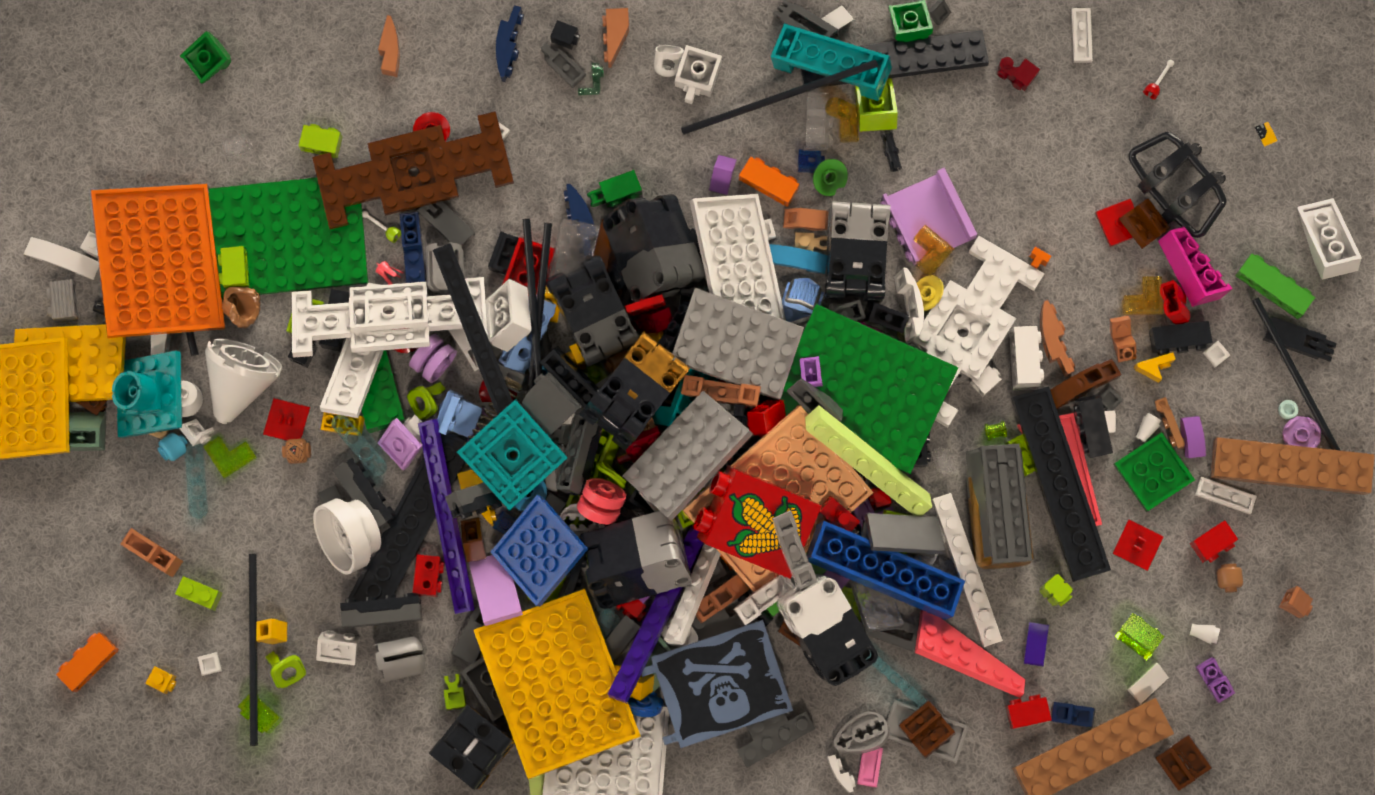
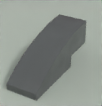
(621, 637)

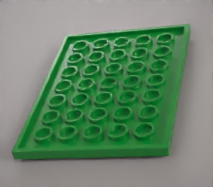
(288, 236)
(881, 384)

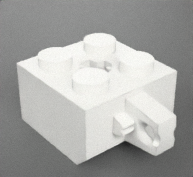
(697, 83)

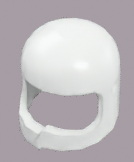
(667, 52)

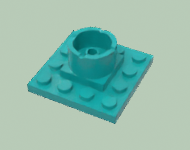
(149, 395)
(491, 460)

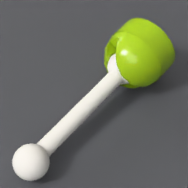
(390, 232)

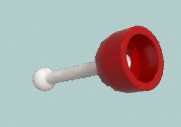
(1153, 87)

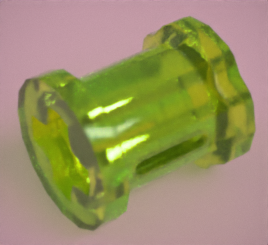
(995, 430)

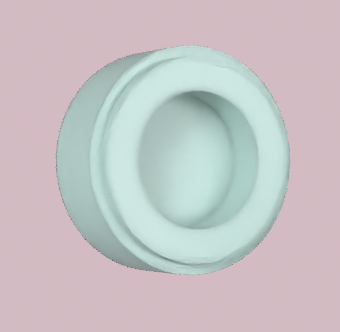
(1288, 409)

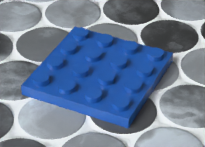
(539, 550)

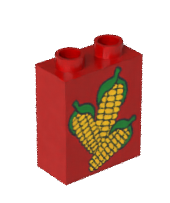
(743, 514)

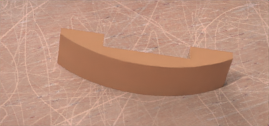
(721, 392)

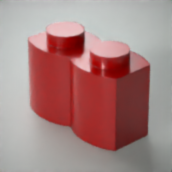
(1174, 302)

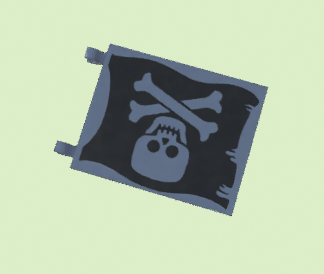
(720, 684)

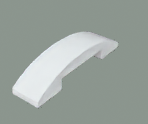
(62, 257)
(907, 286)
(764, 598)

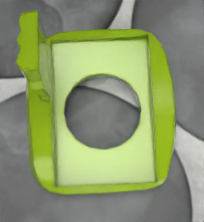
(426, 394)
(613, 476)
(279, 666)

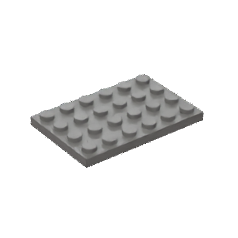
(737, 343)
(687, 455)

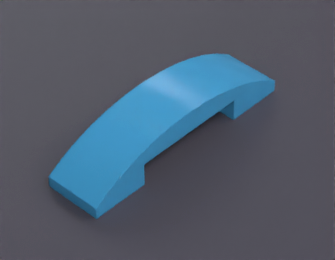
(798, 258)

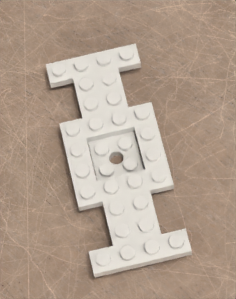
(976, 312)
(366, 314)

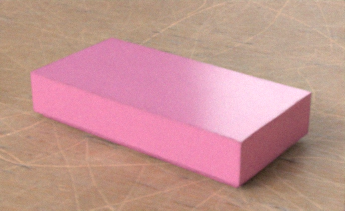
(870, 768)

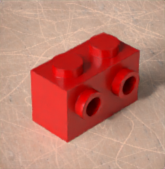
(765, 416)
(1214, 541)
(427, 575)
(1028, 712)

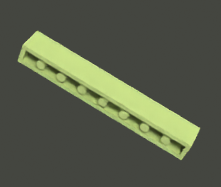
(868, 461)

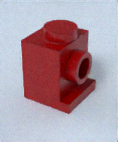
(879, 499)
(633, 609)

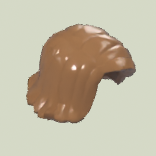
(241, 306)

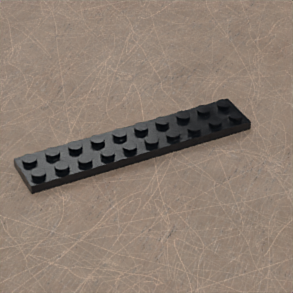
(926, 55)
(1061, 484)
(403, 540)

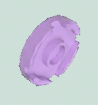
(1295, 436)

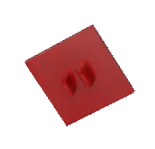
(286, 420)
(1138, 545)

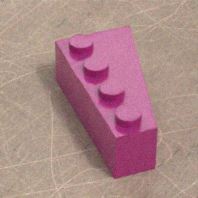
(1192, 268)

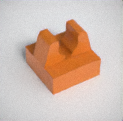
(1039, 257)

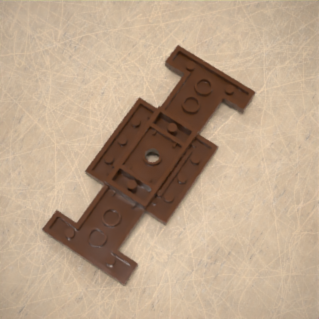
(390, 177)

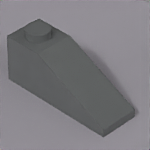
(810, 397)

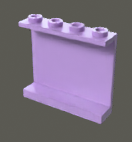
(930, 204)

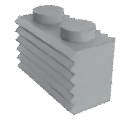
(63, 300)

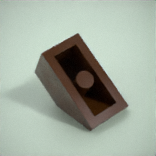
(473, 539)

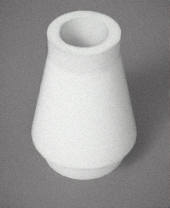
(1148, 427)
(1207, 633)

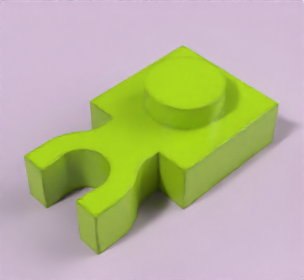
(454, 695)

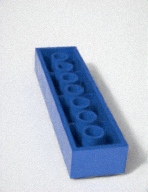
(885, 570)

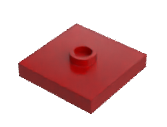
(1111, 225)
(645, 305)

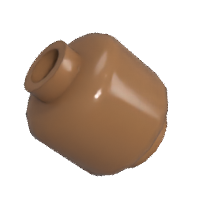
(1229, 577)

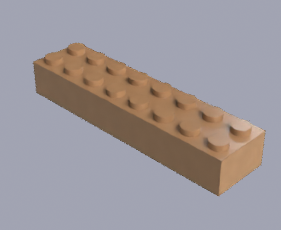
(1292, 466)
(1094, 750)

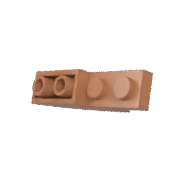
(1051, 332)
(721, 597)

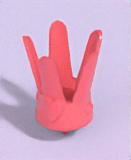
(384, 269)

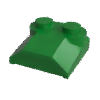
(911, 21)
(206, 57)

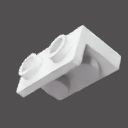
(337, 647)

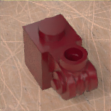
(1019, 76)
(652, 321)

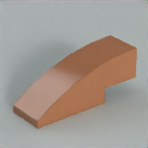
(389, 49)
(151, 552)

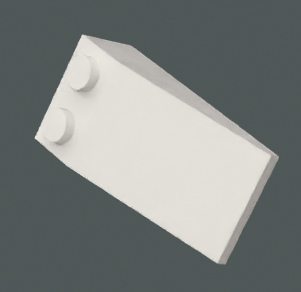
(1329, 240)

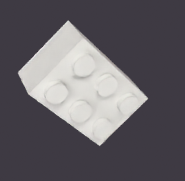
(508, 315)
(1026, 358)

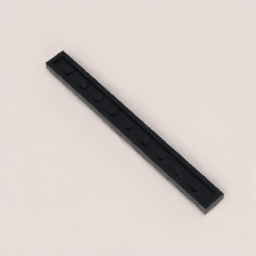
(473, 327)

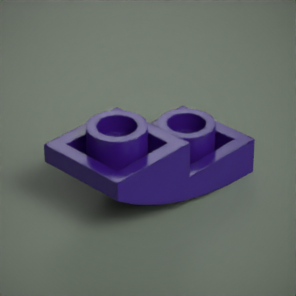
(1036, 644)

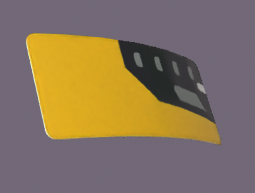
(1266, 134)

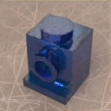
(804, 164)

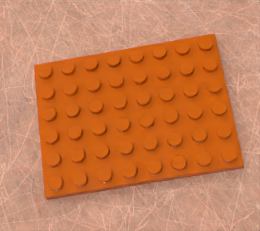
(157, 260)

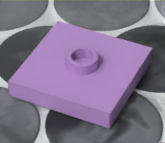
(399, 444)

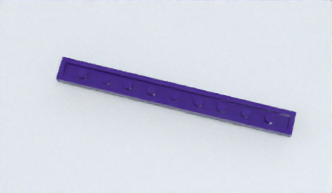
(447, 526)
(652, 628)

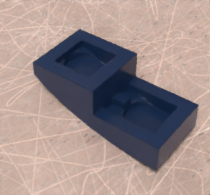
(1073, 714)

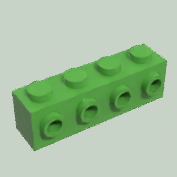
(1275, 286)

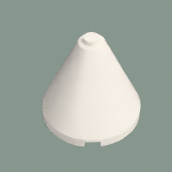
(237, 376)

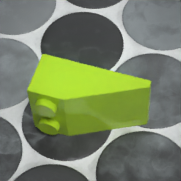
(875, 114)

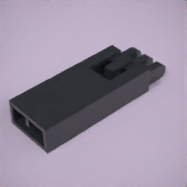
(1294, 338)

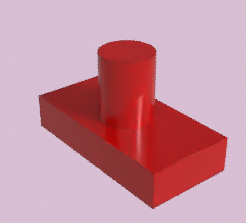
(838, 515)

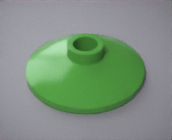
(837, 177)

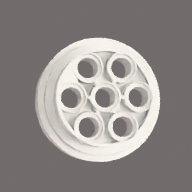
(346, 534)

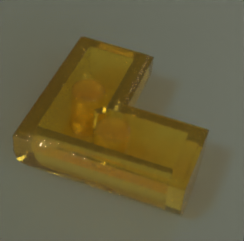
(847, 116)
(937, 250)
(1149, 302)

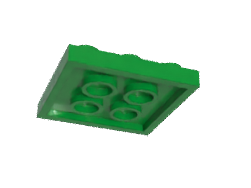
(1154, 472)

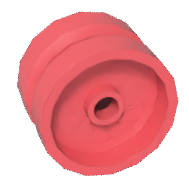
(601, 501)

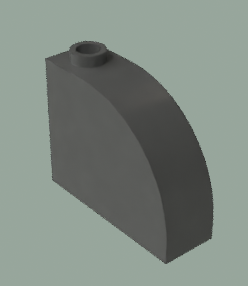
(549, 403)

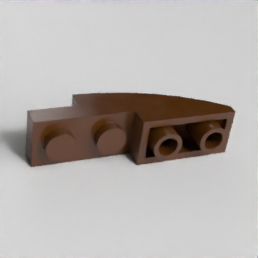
(1084, 382)

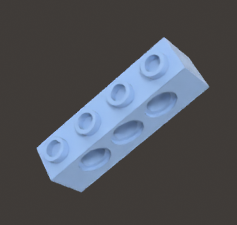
(521, 361)

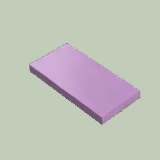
(494, 591)

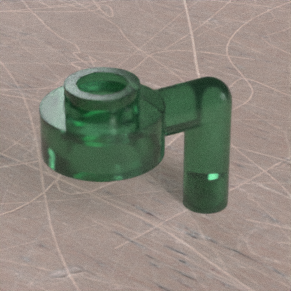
(597, 73)

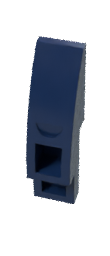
(506, 49)
(578, 208)
(412, 247)

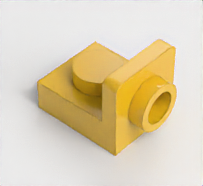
(161, 680)

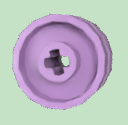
(433, 359)

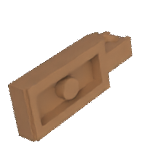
(1169, 422)

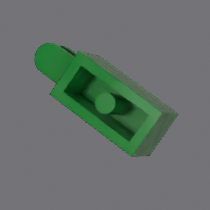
(616, 190)

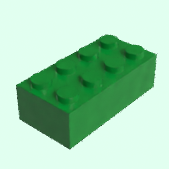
(383, 399)

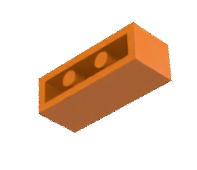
(769, 181)
(87, 661)

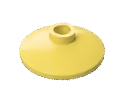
(931, 291)

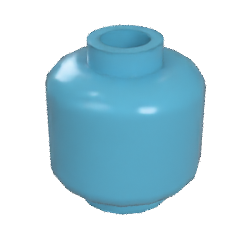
(172, 446)

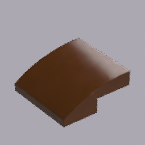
(1144, 223)
(927, 729)
(1176, 768)

